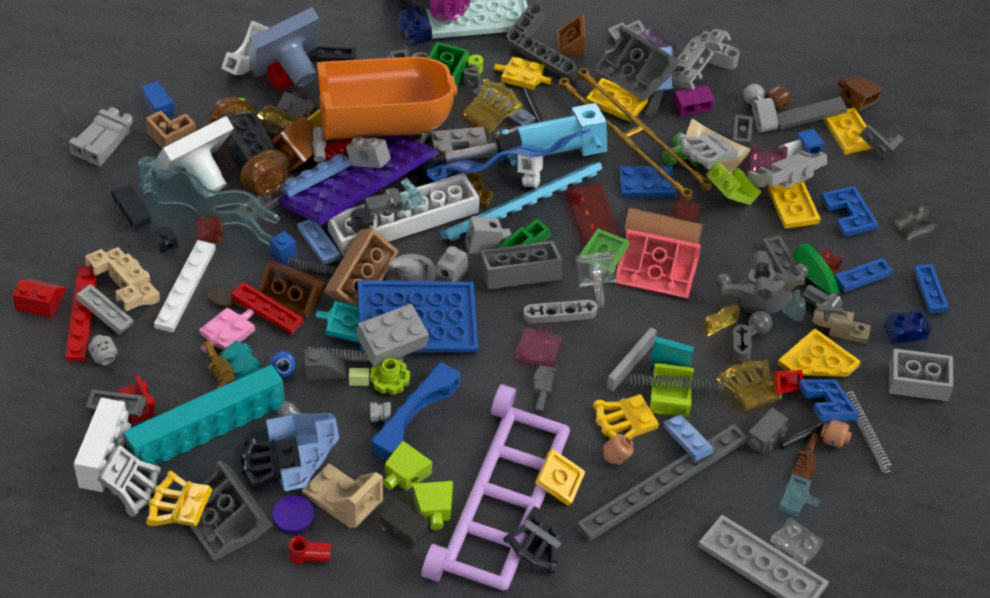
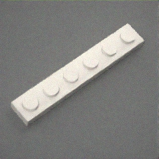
(184, 286)

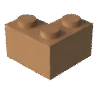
(167, 132)

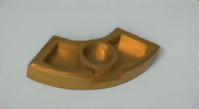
(485, 195)

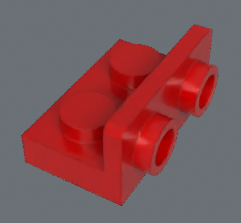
(140, 388)

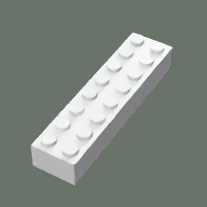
(444, 202)

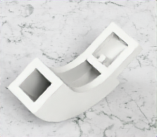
(238, 61)

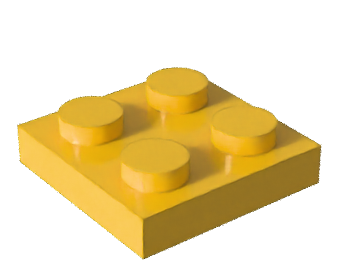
(560, 477)

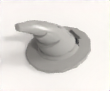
(411, 268)

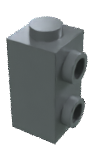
(767, 431)

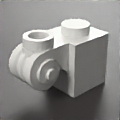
(531, 168)

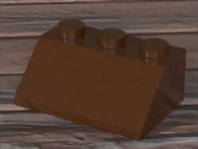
(291, 288)

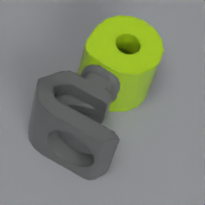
(474, 69)

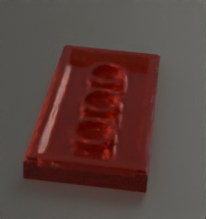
(591, 211)

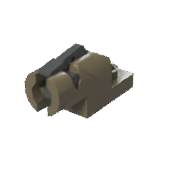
(841, 323)

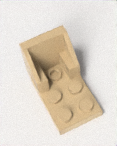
(343, 497)

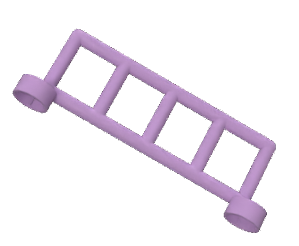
(443, 558)

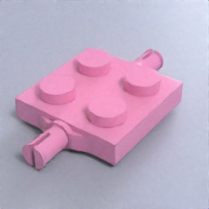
(227, 328)

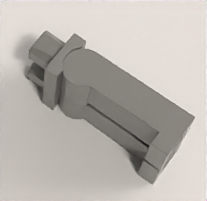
(101, 136)

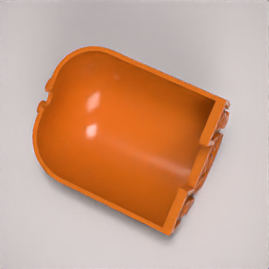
(384, 96)

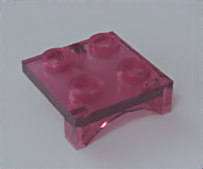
(764, 158)
(538, 347)

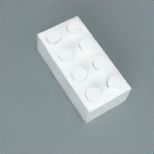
(102, 437)

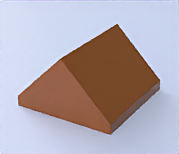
(572, 37)

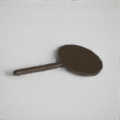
(221, 296)

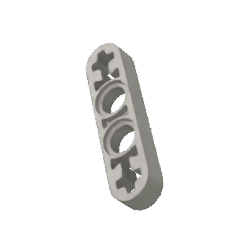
(559, 308)

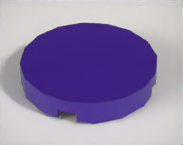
(293, 514)

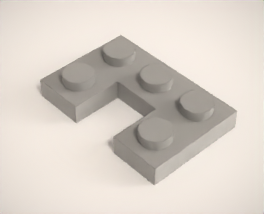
(446, 139)

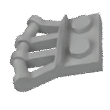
(707, 149)
(117, 477)

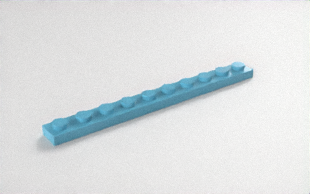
(528, 198)

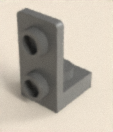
(878, 143)

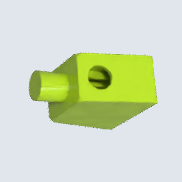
(406, 467)
(434, 501)

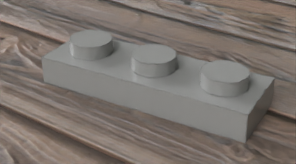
(104, 309)

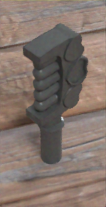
(542, 385)

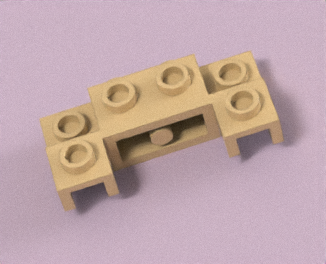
(127, 274)

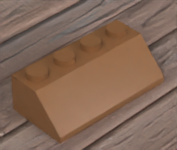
(663, 225)
(364, 261)

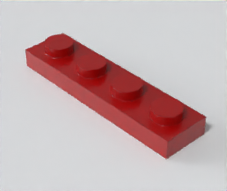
(267, 308)

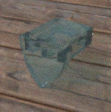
(415, 198)
(796, 307)

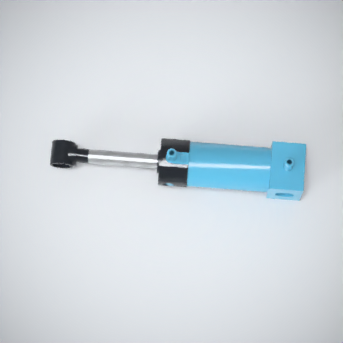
(540, 135)

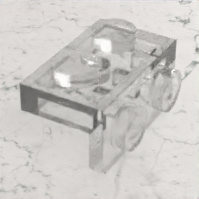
(797, 541)

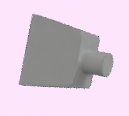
(484, 234)
(453, 263)

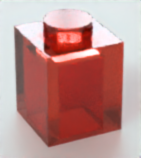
(686, 210)
(209, 229)

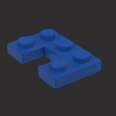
(860, 217)
(838, 404)

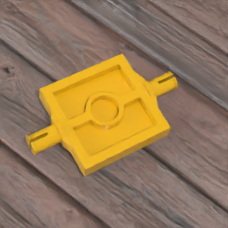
(523, 73)

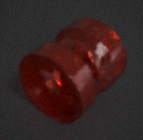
(834, 262)

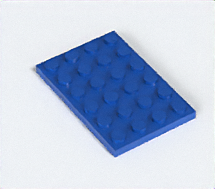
(442, 306)

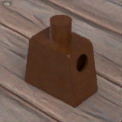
(859, 92)

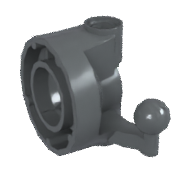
(763, 287)

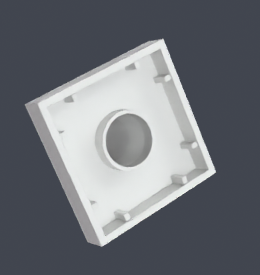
(195, 152)

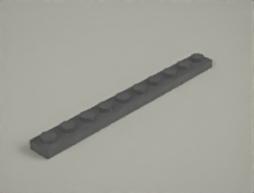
(658, 484)

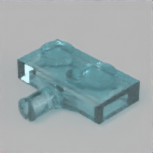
(797, 496)

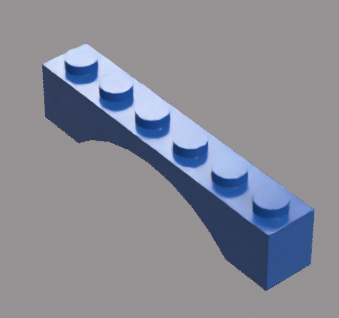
(437, 386)

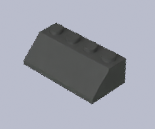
(521, 265)

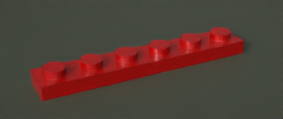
(80, 318)

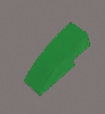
(533, 233)
(817, 268)

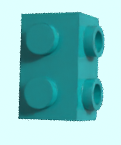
(241, 359)

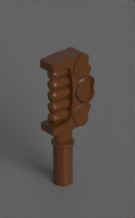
(806, 463)

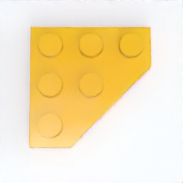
(819, 357)

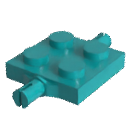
(341, 321)

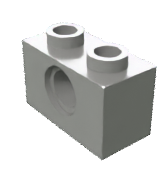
(368, 152)

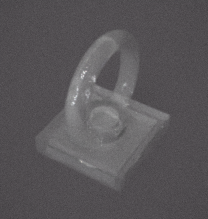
(597, 270)

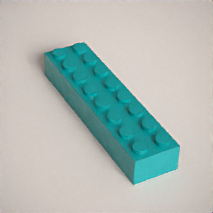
(206, 417)

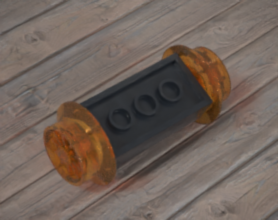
(250, 147)

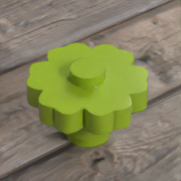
(390, 376)

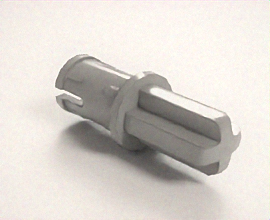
(319, 144)

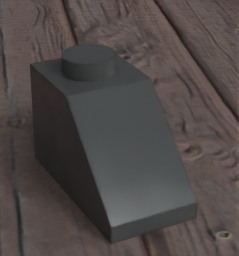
(323, 365)

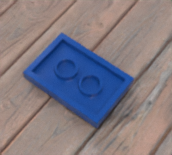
(645, 182)

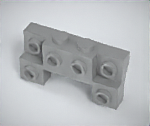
(696, 56)
(789, 170)

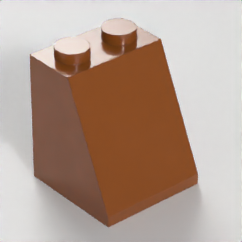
(296, 142)

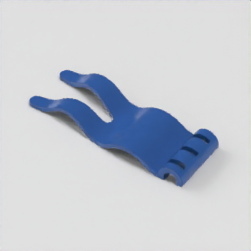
(446, 170)

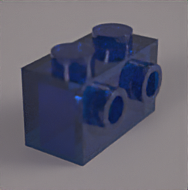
(415, 26)
(907, 327)

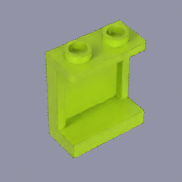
(734, 185)
(671, 399)

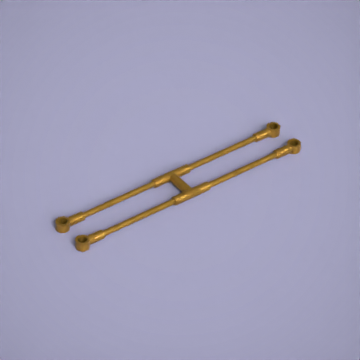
(686, 194)

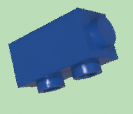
(157, 99)

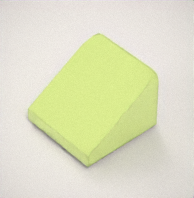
(358, 376)

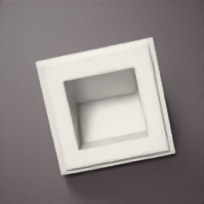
(793, 148)

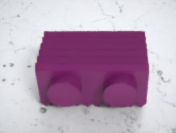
(693, 101)

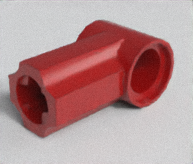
(309, 551)

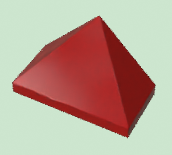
(786, 380)

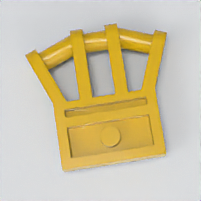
(634, 411)
(189, 504)

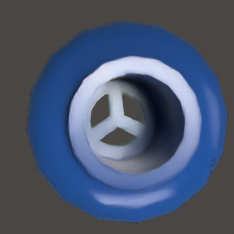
(286, 368)

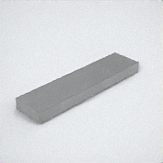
(631, 359)

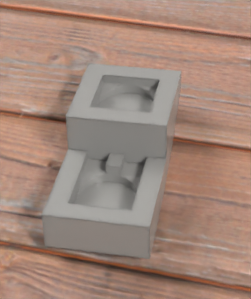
(635, 27)

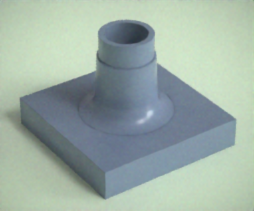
(288, 45)

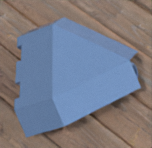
(314, 439)

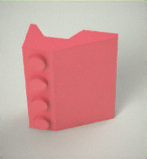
(658, 264)

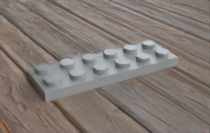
(760, 561)

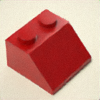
(38, 297)

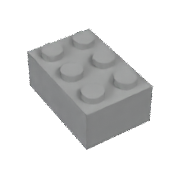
(392, 334)
(921, 374)

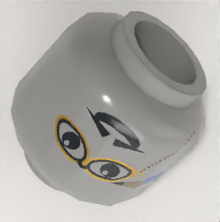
(102, 349)

